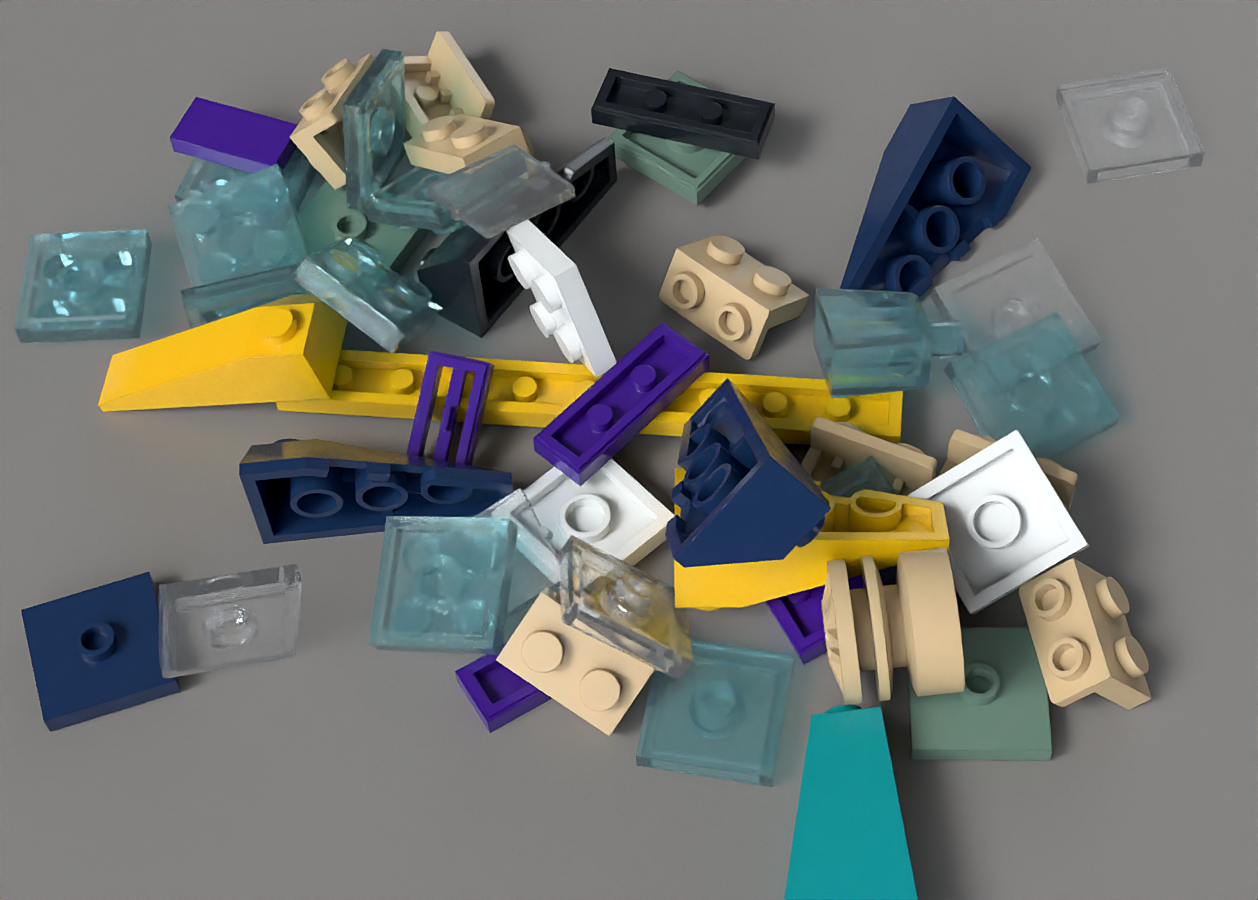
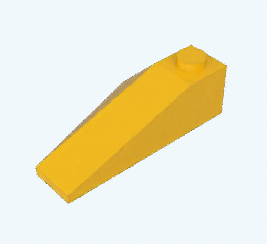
(254, 356)
(854, 528)

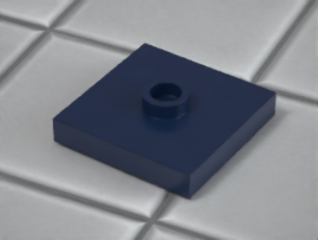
(97, 651)

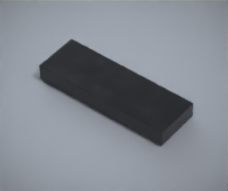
(683, 113)

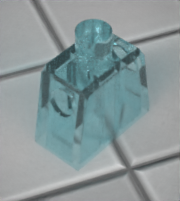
(878, 341)

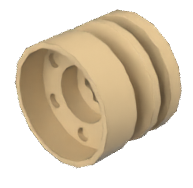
(895, 626)

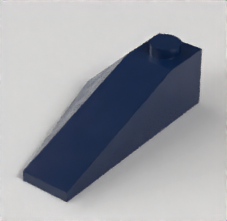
(932, 197)
(349, 489)
(740, 489)

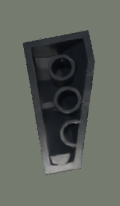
(473, 273)

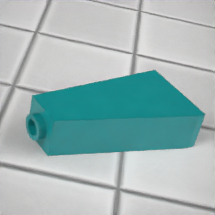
(849, 814)

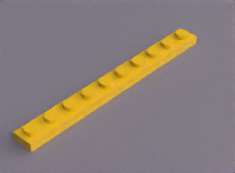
(540, 391)

